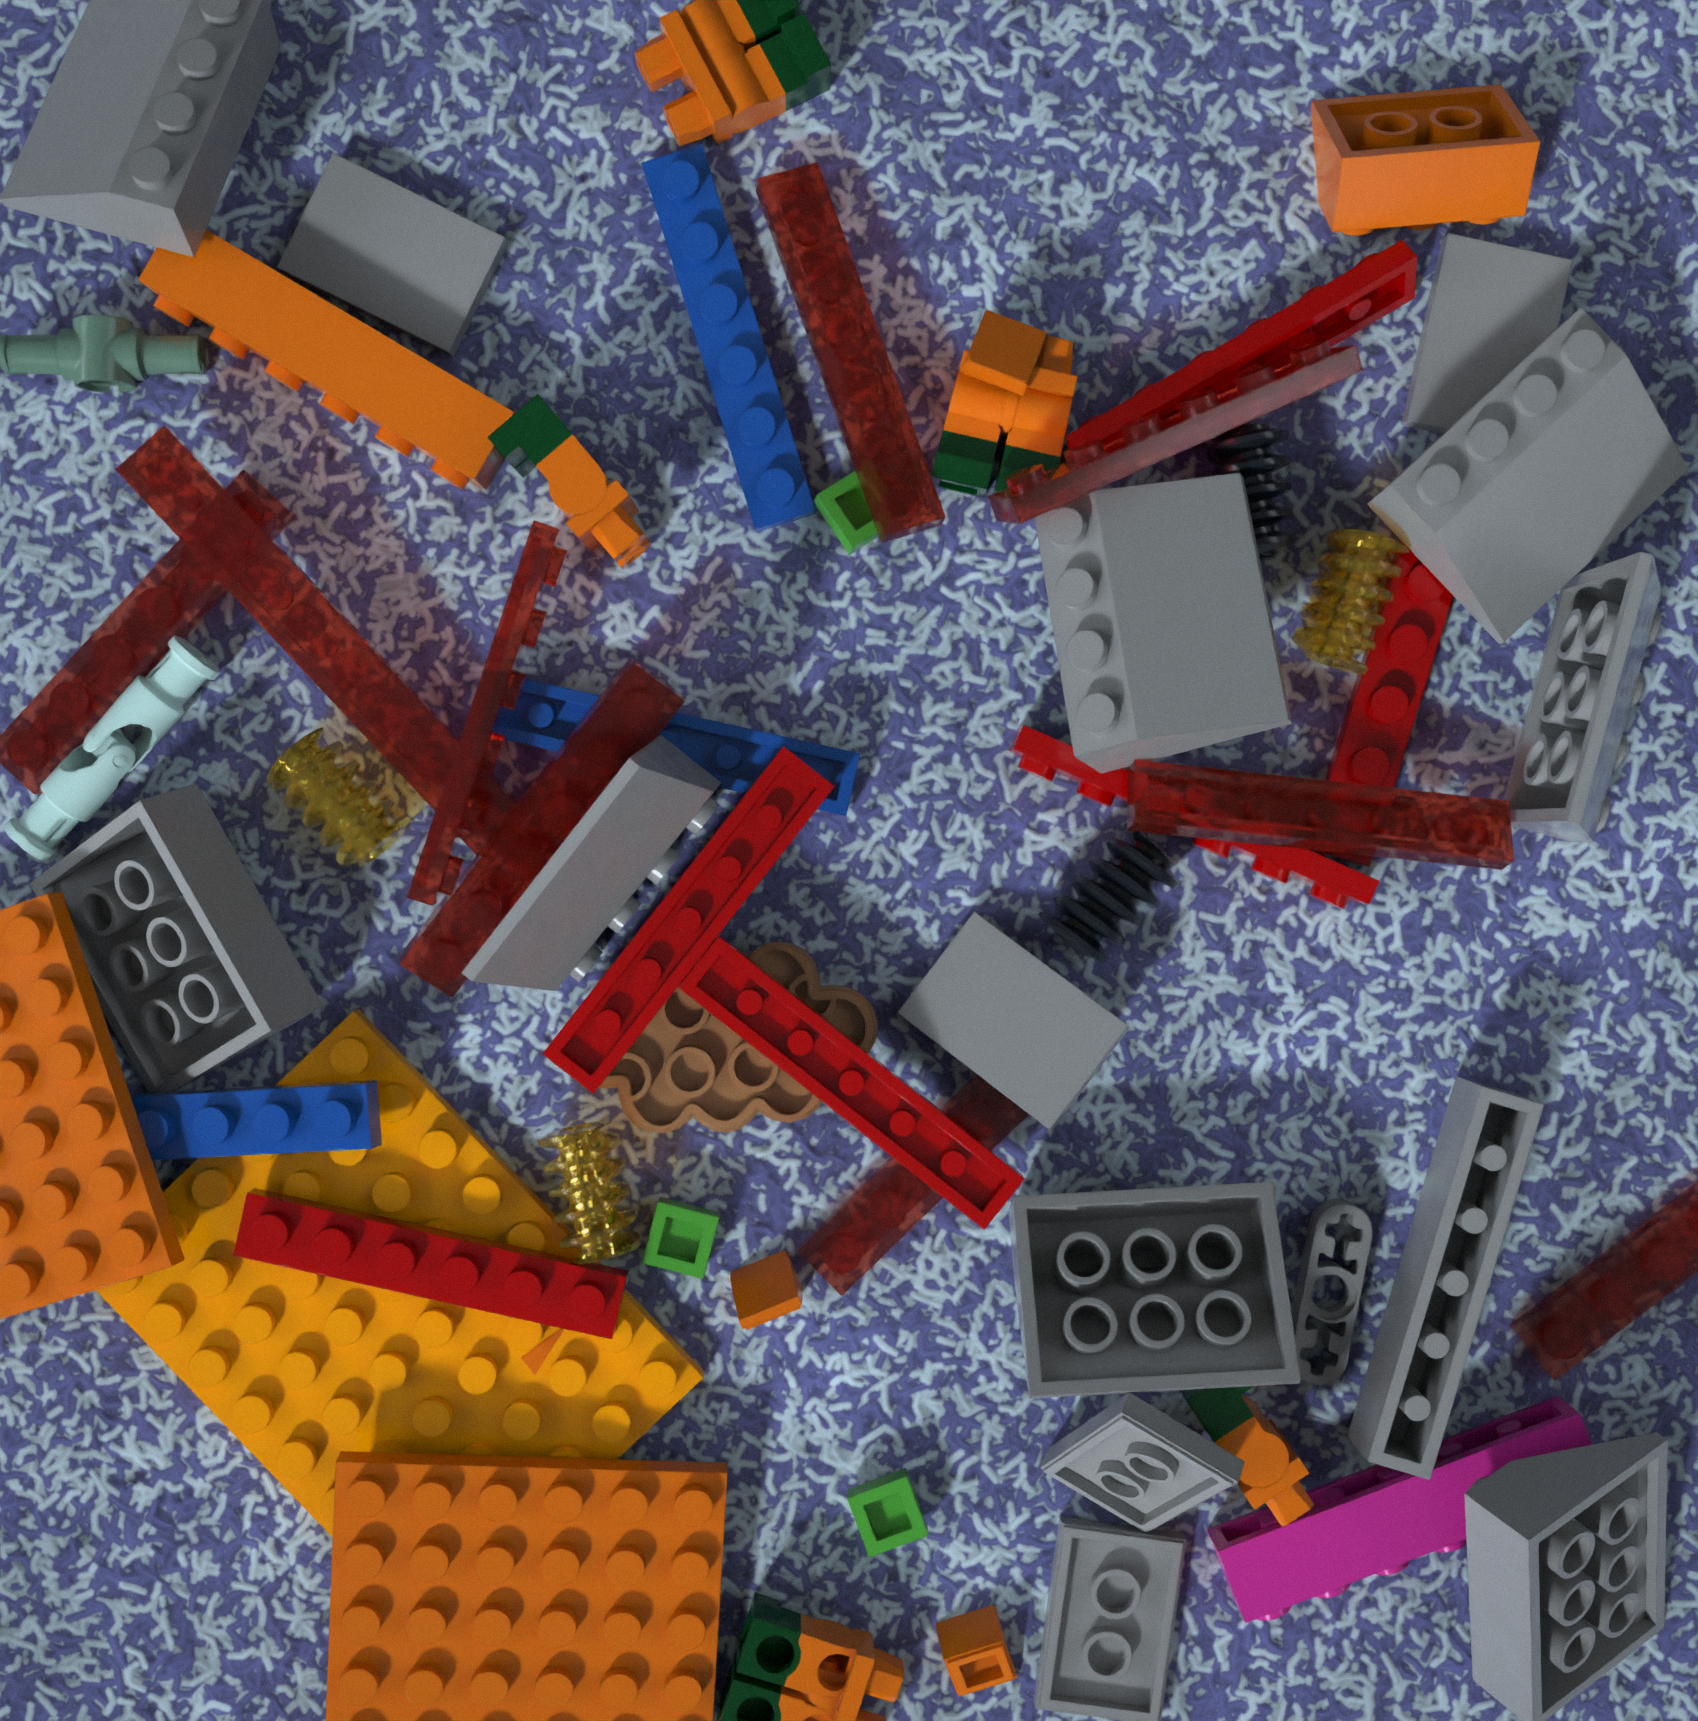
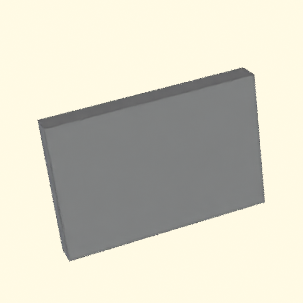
(393, 254)
(1479, 322)
(1013, 1021)
(1141, 1463)
(1109, 1620)

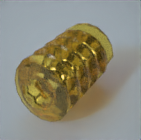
(1346, 598)
(335, 801)
(591, 1192)

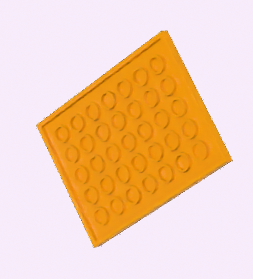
(347, 1366)

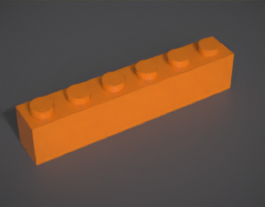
(332, 353)

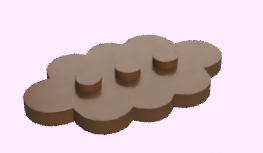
(704, 1071)

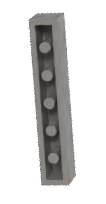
(1443, 1276)

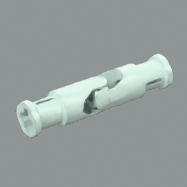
(94, 769)

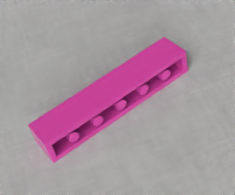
(1378, 1515)

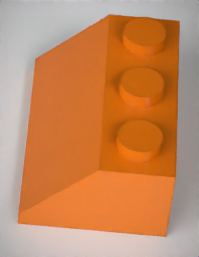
(1422, 158)

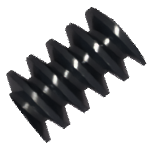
(1249, 453)
(1111, 895)

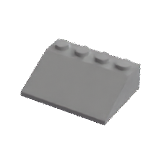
(146, 118)
(1534, 477)
(1160, 620)
(1583, 699)
(598, 870)
(178, 940)
(1152, 1290)
(1565, 1569)

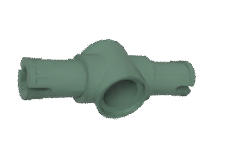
(103, 354)

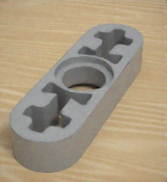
(1351, 1249)

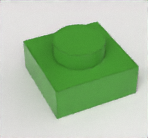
(847, 513)
(681, 1237)
(887, 1512)

